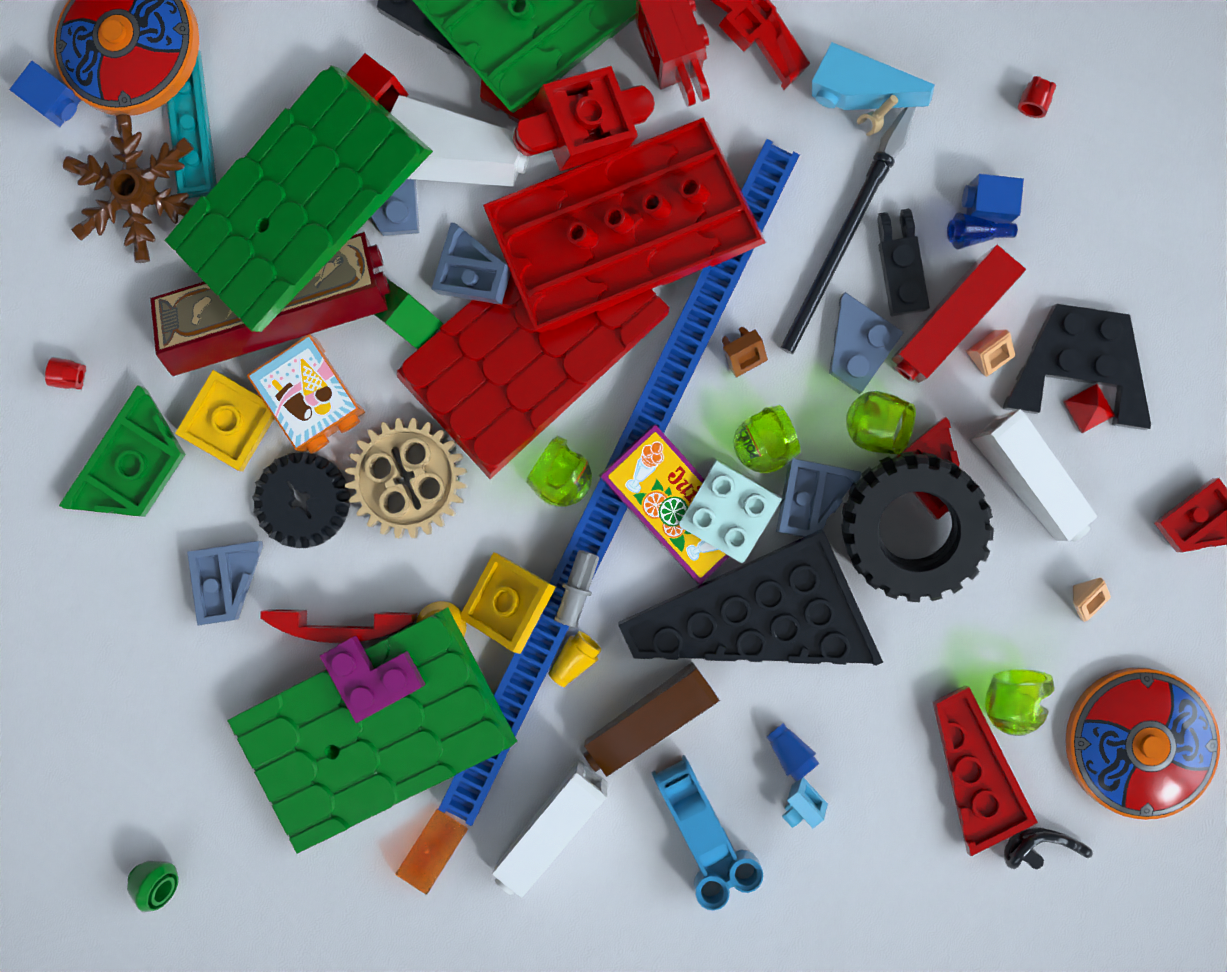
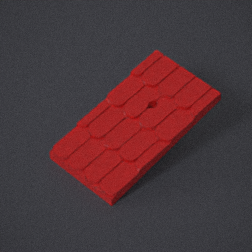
(622, 225)
(503, 382)

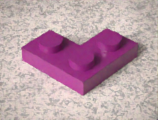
(363, 686)

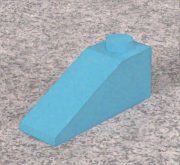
(861, 83)

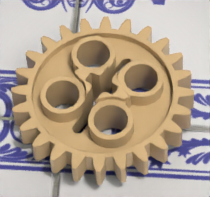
(375, 492)

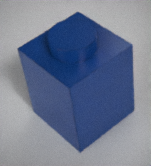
(46, 94)
(994, 198)

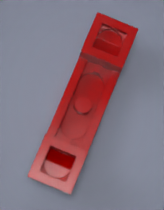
(295, 623)

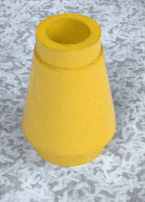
(576, 657)

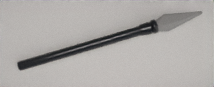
(890, 145)

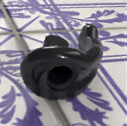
(1021, 846)

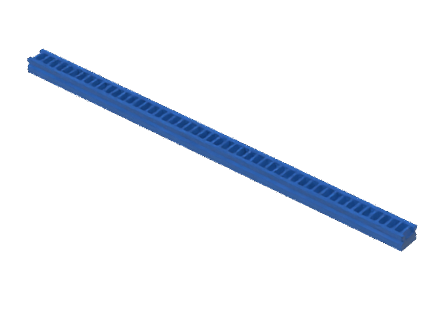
(604, 508)

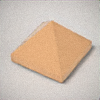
(1090, 597)

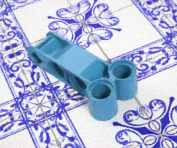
(705, 836)

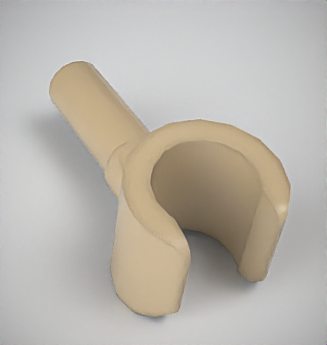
(877, 115)

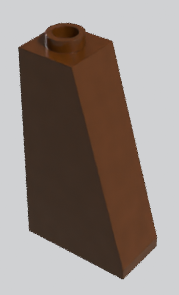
(650, 720)

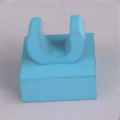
(804, 804)

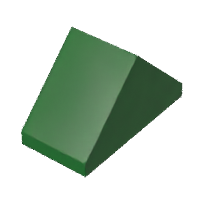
(408, 317)

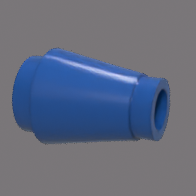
(793, 754)

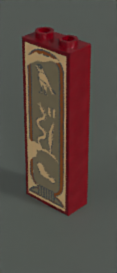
(199, 329)

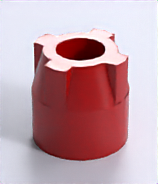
(1037, 97)
(64, 373)

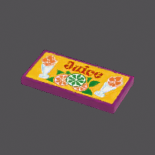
(658, 490)

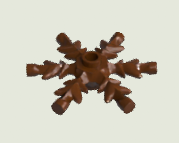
(131, 188)

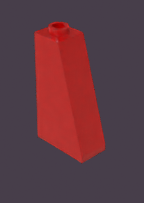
(957, 314)

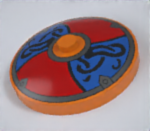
(126, 52)
(1142, 743)

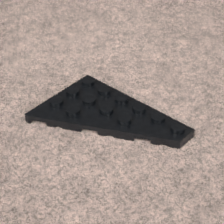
(770, 609)

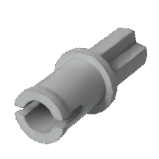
(577, 588)

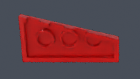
(982, 782)

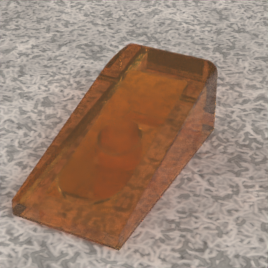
(431, 851)

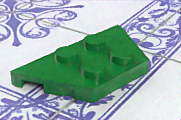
(129, 462)

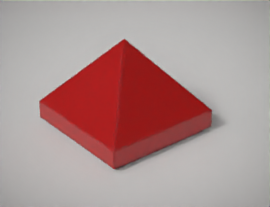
(1089, 408)

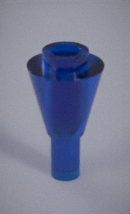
(971, 230)

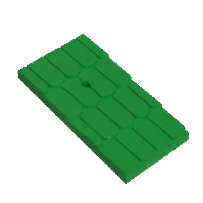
(502, 37)
(296, 197)
(336, 772)

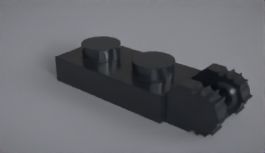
(902, 266)

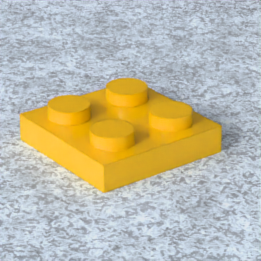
(226, 421)
(507, 602)

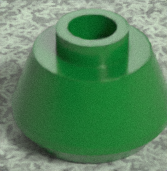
(152, 884)

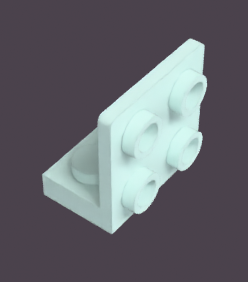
(730, 511)

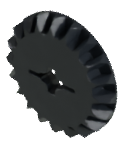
(326, 505)

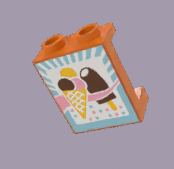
(306, 395)

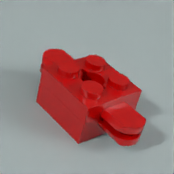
(674, 45)
(582, 104)

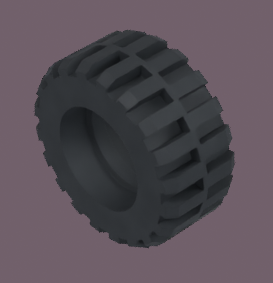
(946, 566)

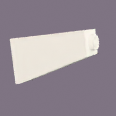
(461, 146)
(1035, 475)
(550, 829)

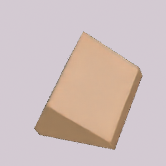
(992, 351)

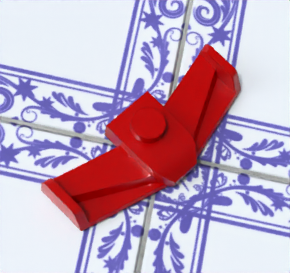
(760, 23)

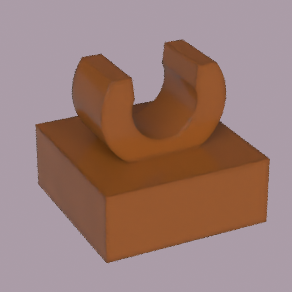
(744, 352)

